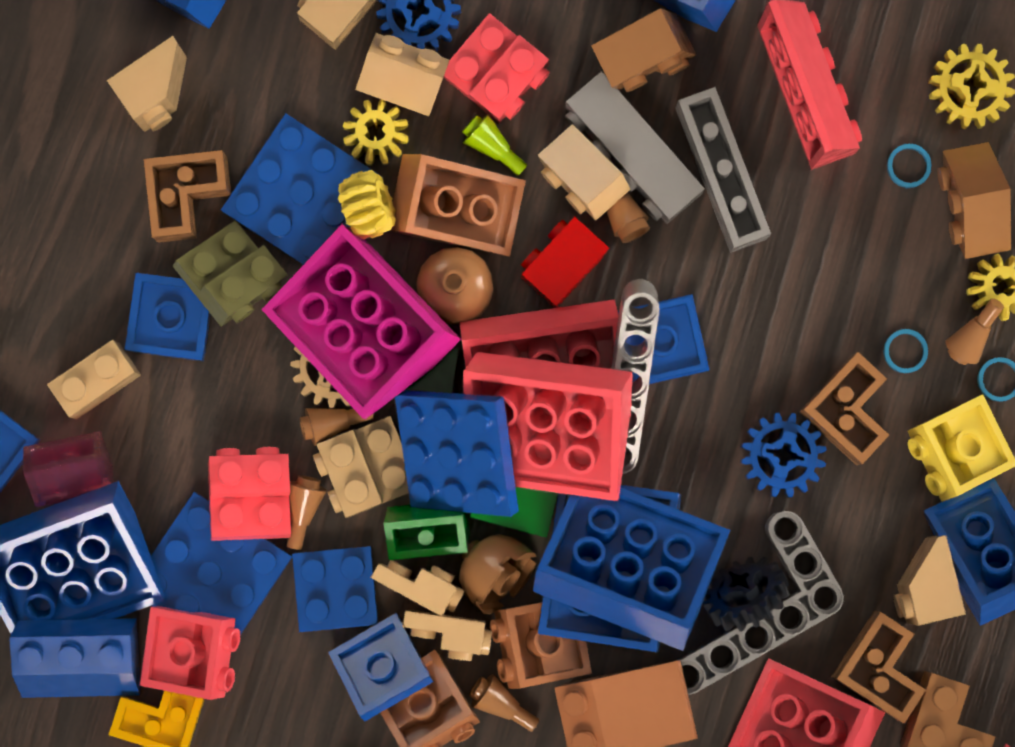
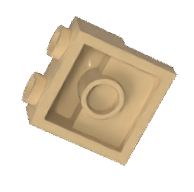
(363, 467)
(430, 589)
(460, 634)

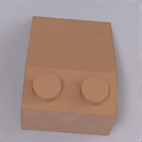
(456, 204)
(628, 708)

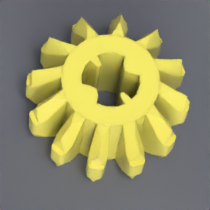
(361, 134)
(366, 204)
(998, 272)

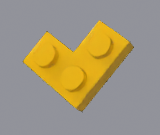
(161, 726)

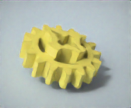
(954, 84)

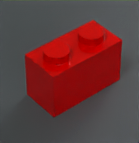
(564, 261)

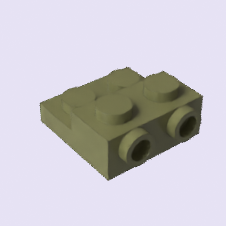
(230, 274)

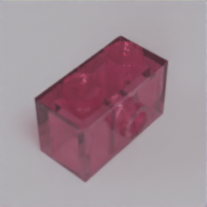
(57, 479)

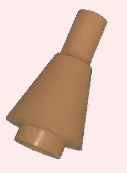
(969, 341)
(325, 423)
(304, 501)
(493, 698)

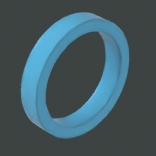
(927, 160)
(886, 351)
(980, 379)

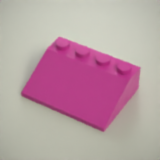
(359, 322)

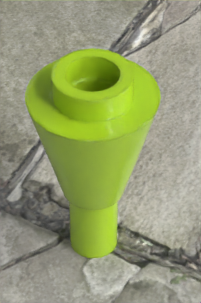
(487, 139)

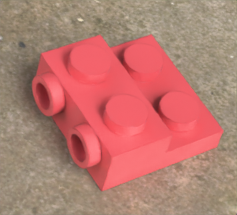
(496, 69)
(249, 494)
(189, 653)

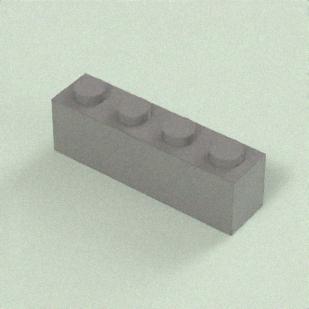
(633, 148)
(722, 169)

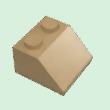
(152, 85)
(929, 585)

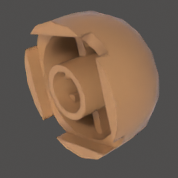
(455, 284)
(494, 569)

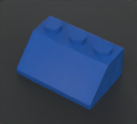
(76, 658)

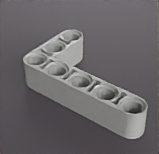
(636, 358)
(774, 631)

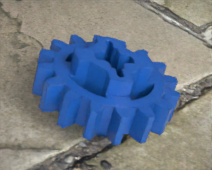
(436, 18)
(786, 437)

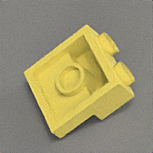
(960, 449)

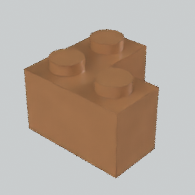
(644, 47)
(173, 186)
(978, 200)
(838, 411)
(870, 669)
(937, 717)

